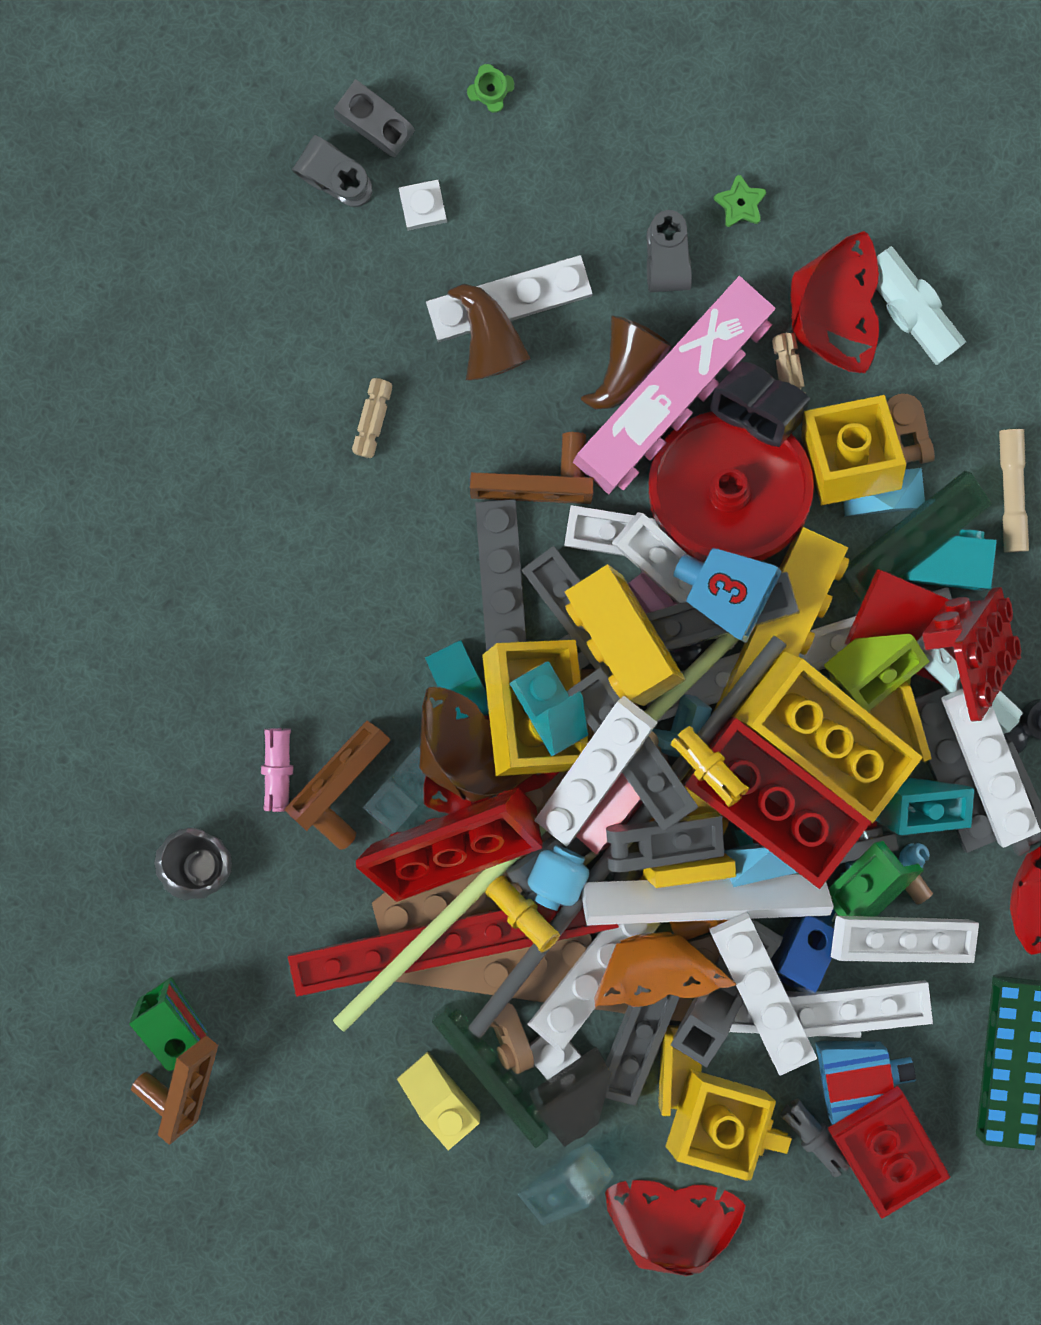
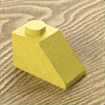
(439, 1101)

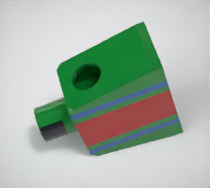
(166, 1023)

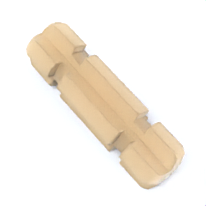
(788, 362)
(372, 418)

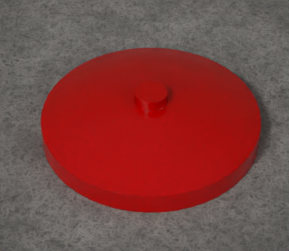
(729, 490)

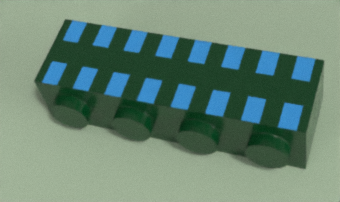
(1012, 1066)

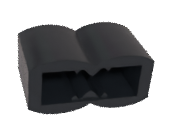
(759, 403)

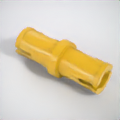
(709, 766)
(522, 913)

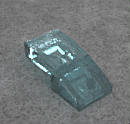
(399, 794)

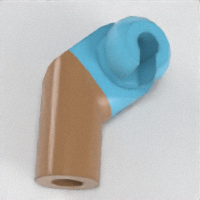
(911, 855)

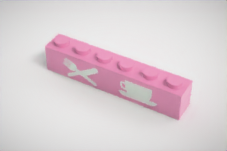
(673, 386)

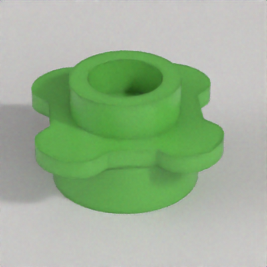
(490, 76)

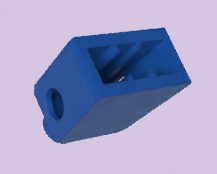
(796, 961)

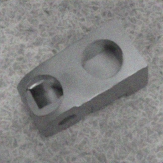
(373, 118)

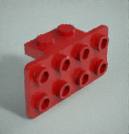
(981, 645)

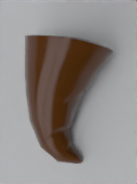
(494, 341)
(633, 356)

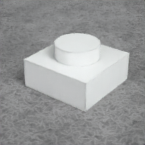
(422, 205)
(549, 1059)

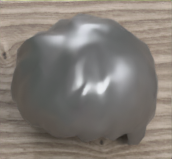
(192, 864)

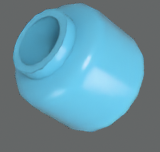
(558, 877)

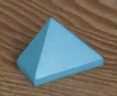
(907, 498)
(756, 864)

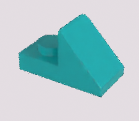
(553, 713)

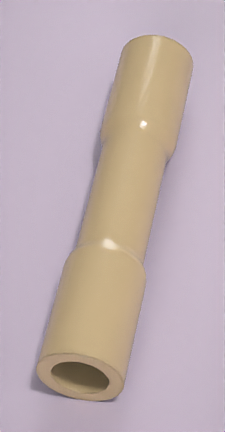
(1013, 464)

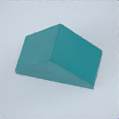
(456, 672)

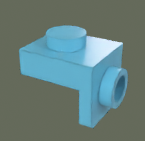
(691, 713)

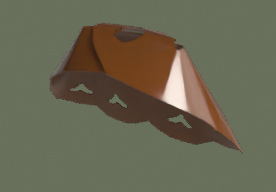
(460, 750)

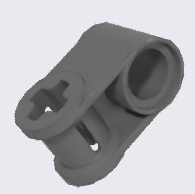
(329, 169)
(668, 260)

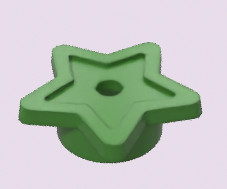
(737, 213)

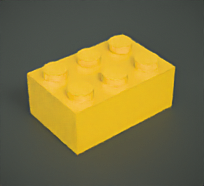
(622, 636)
(514, 738)

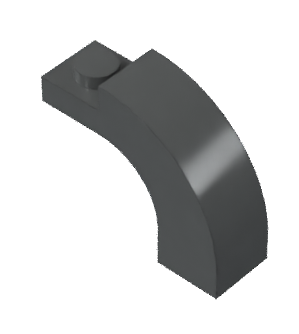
(713, 1014)

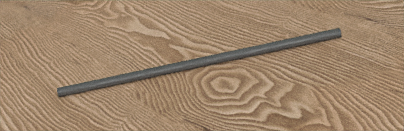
(642, 815)

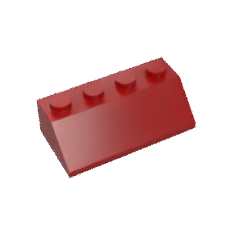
(784, 805)
(453, 845)

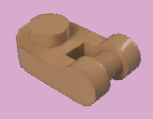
(910, 419)
(514, 1047)

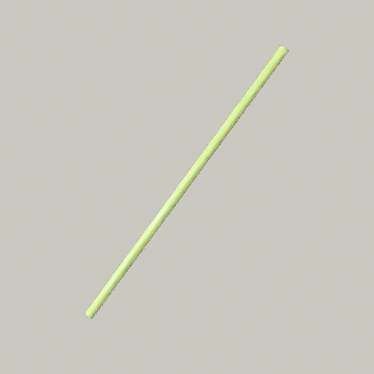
(487, 876)

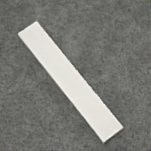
(709, 900)

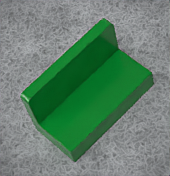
(872, 883)

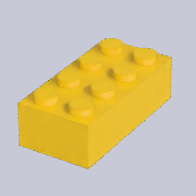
(828, 735)

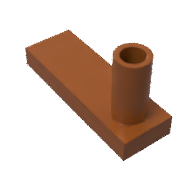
(567, 488)
(313, 802)
(184, 1099)

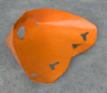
(658, 964)

